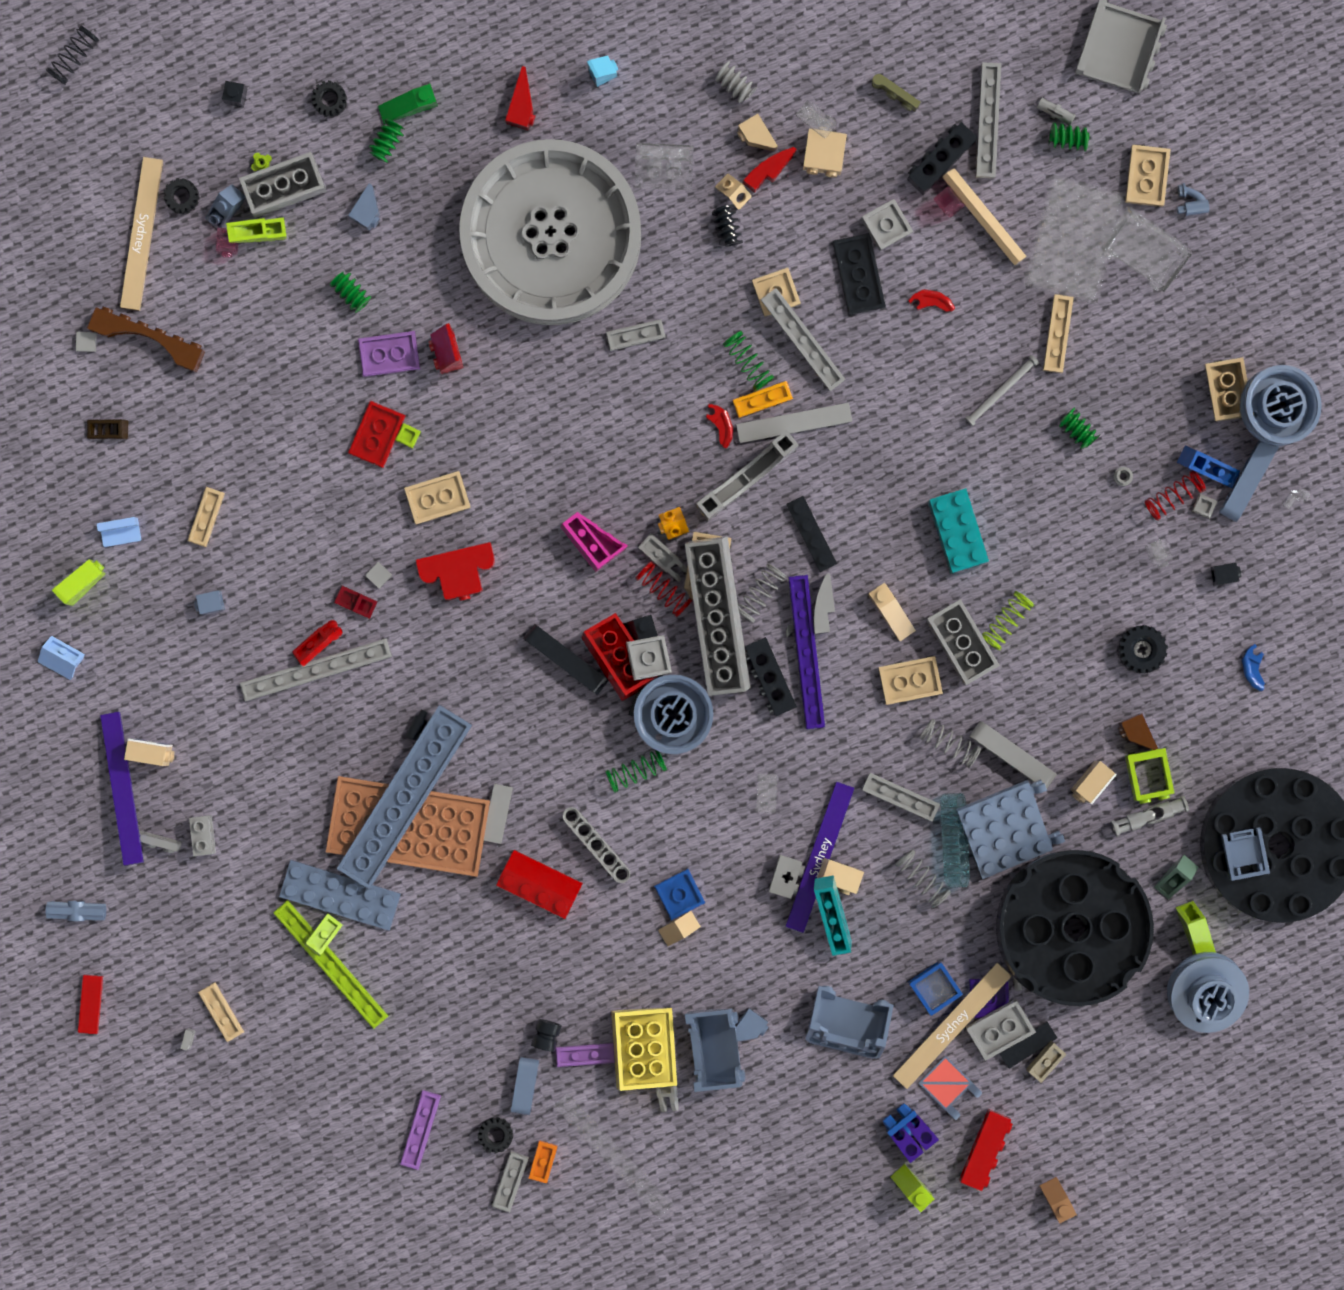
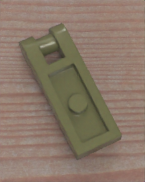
(895, 92)

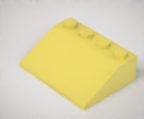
(644, 1048)

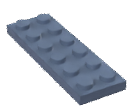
(339, 895)

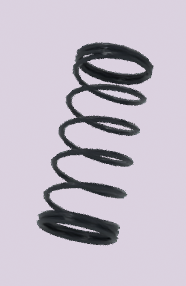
(64, 80)

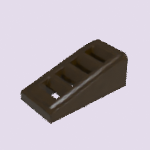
(120, 429)

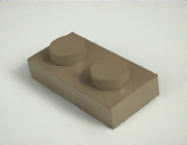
(1046, 1061)

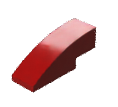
(768, 169)

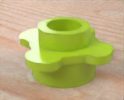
(256, 166)

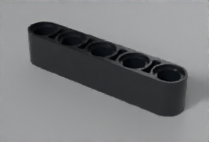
(565, 659)

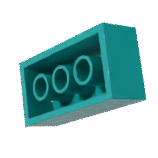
(958, 531)

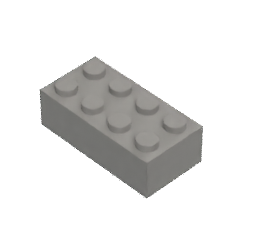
(283, 184)
(962, 642)

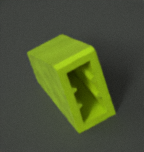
(79, 582)
(1195, 928)
(912, 1188)

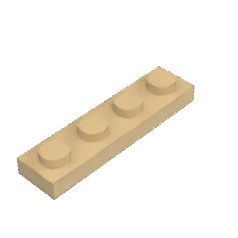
(1058, 333)

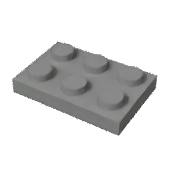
(1000, 1029)

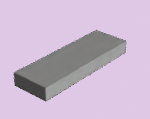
(635, 335)
(498, 813)
(510, 1181)

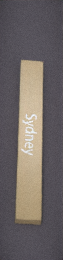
(141, 234)
(952, 1025)

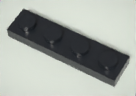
(811, 534)

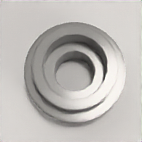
(1129, 476)

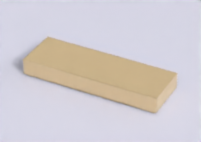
(206, 517)
(221, 1012)

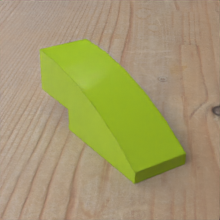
(256, 230)

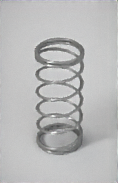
(781, 576)
(930, 726)
(943, 895)

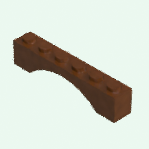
(109, 325)

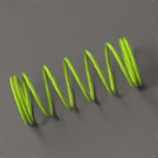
(1025, 604)

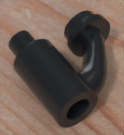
(417, 725)

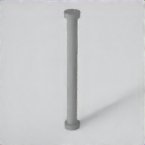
(1004, 388)

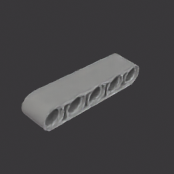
(1012, 754)
(599, 854)

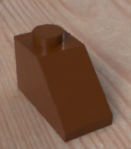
(1137, 731)

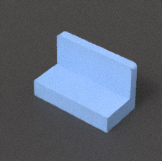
(119, 531)
(60, 657)

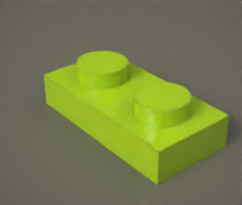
(323, 934)

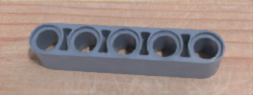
(1248, 480)

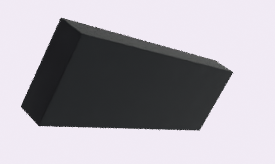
(1028, 1046)

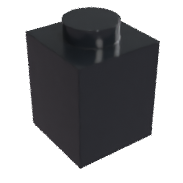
(234, 94)
(1225, 574)

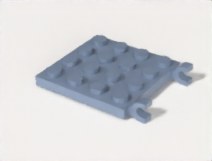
(1006, 828)

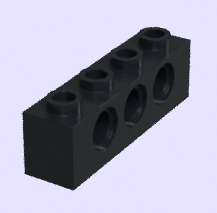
(963, 136)
(787, 702)

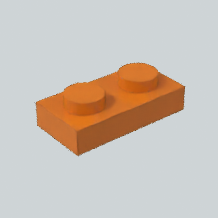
(543, 1161)

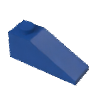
(1208, 466)

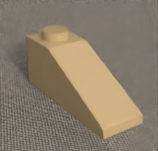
(891, 611)

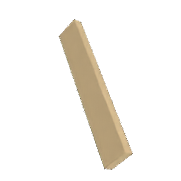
(984, 216)

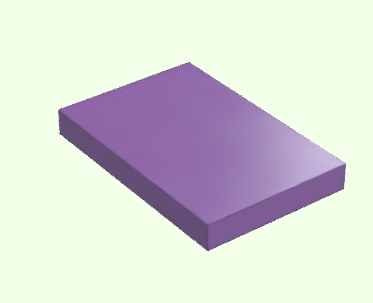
(389, 353)

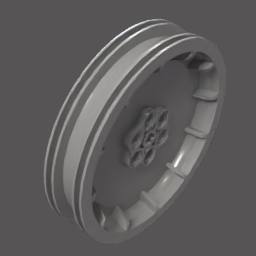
(550, 179)

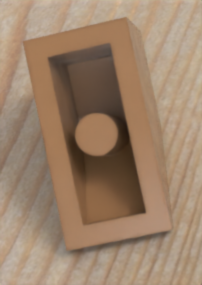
(1058, 1200)

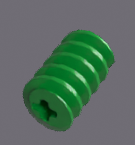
(1069, 137)
(386, 140)
(350, 292)
(1078, 429)

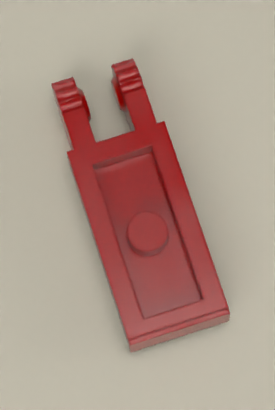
(317, 642)

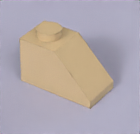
(756, 134)

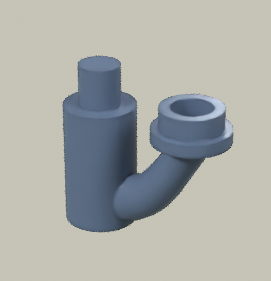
(1199, 206)

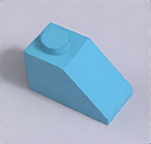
(602, 70)

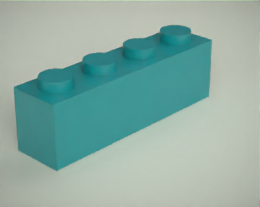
(832, 915)

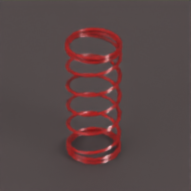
(1200, 487)
(650, 565)

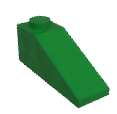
(409, 103)

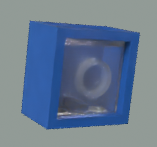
(935, 988)

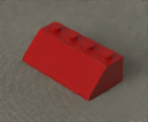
(608, 647)
(539, 884)

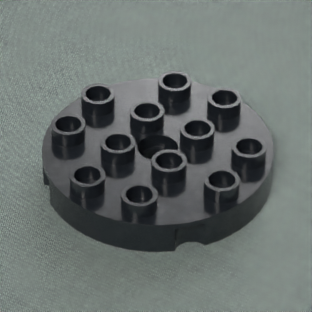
(1305, 813)
(1041, 952)

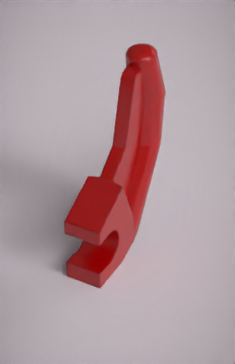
(932, 298)
(723, 423)

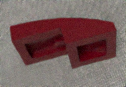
(355, 602)

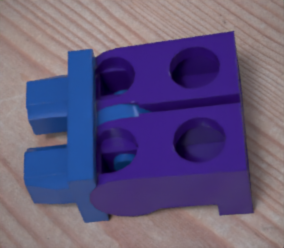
(905, 1128)

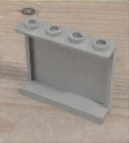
(1120, 47)

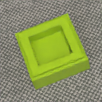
(408, 435)

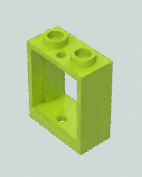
(1145, 798)

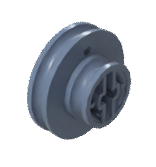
(1301, 403)
(693, 699)
(1210, 989)

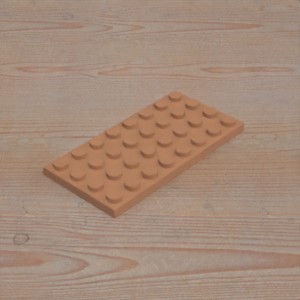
(441, 837)

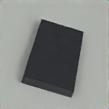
(859, 274)

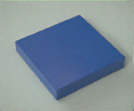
(679, 894)

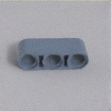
(524, 1086)

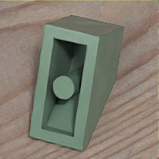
(1176, 877)

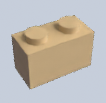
(846, 877)

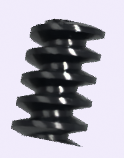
(726, 226)

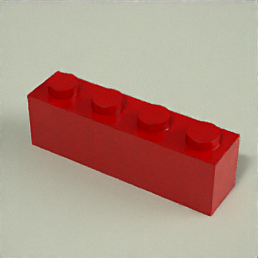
(985, 1149)

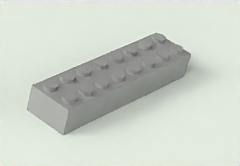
(717, 616)

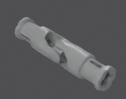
(1137, 820)

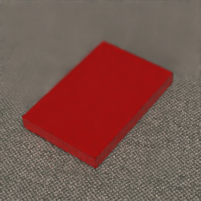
(376, 434)

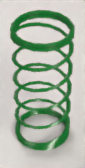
(728, 342)
(615, 787)

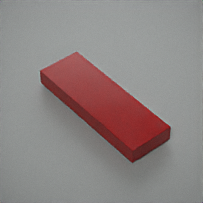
(90, 1004)

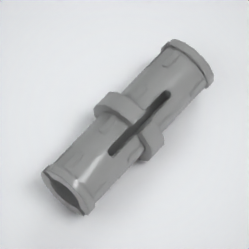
(1056, 111)

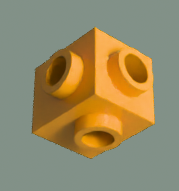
(673, 523)

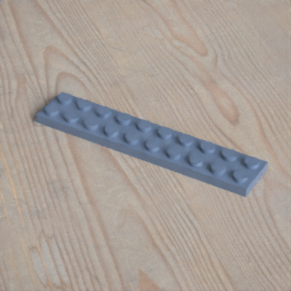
(404, 797)

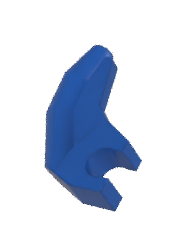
(1251, 668)

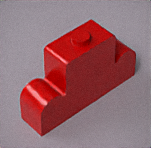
(458, 570)

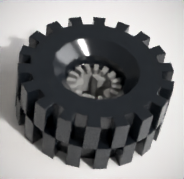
(1153, 656)

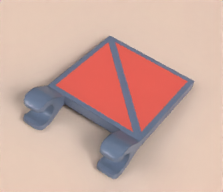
(947, 1084)

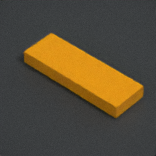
(762, 399)

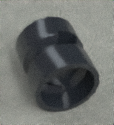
(546, 1035)

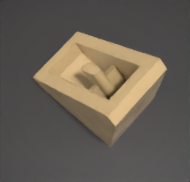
(679, 928)

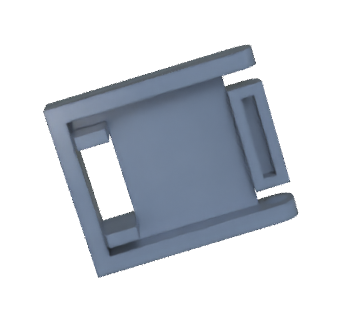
(1245, 850)

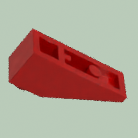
(521, 109)

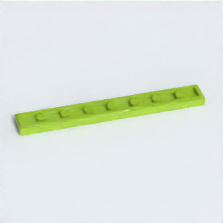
(332, 966)

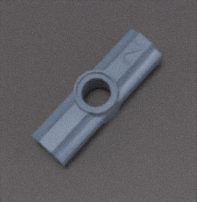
(75, 910)

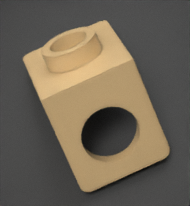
(732, 188)

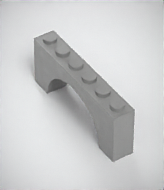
(744, 479)

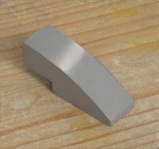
(823, 605)

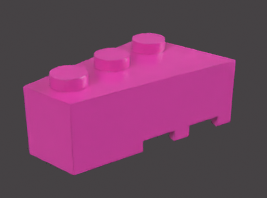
(591, 541)

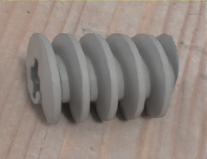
(735, 83)

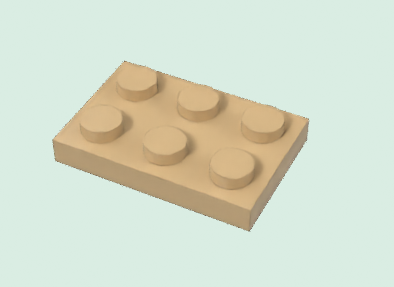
(1147, 175)
(437, 497)
(910, 680)

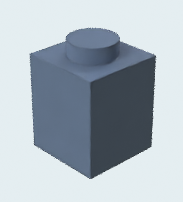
(209, 602)

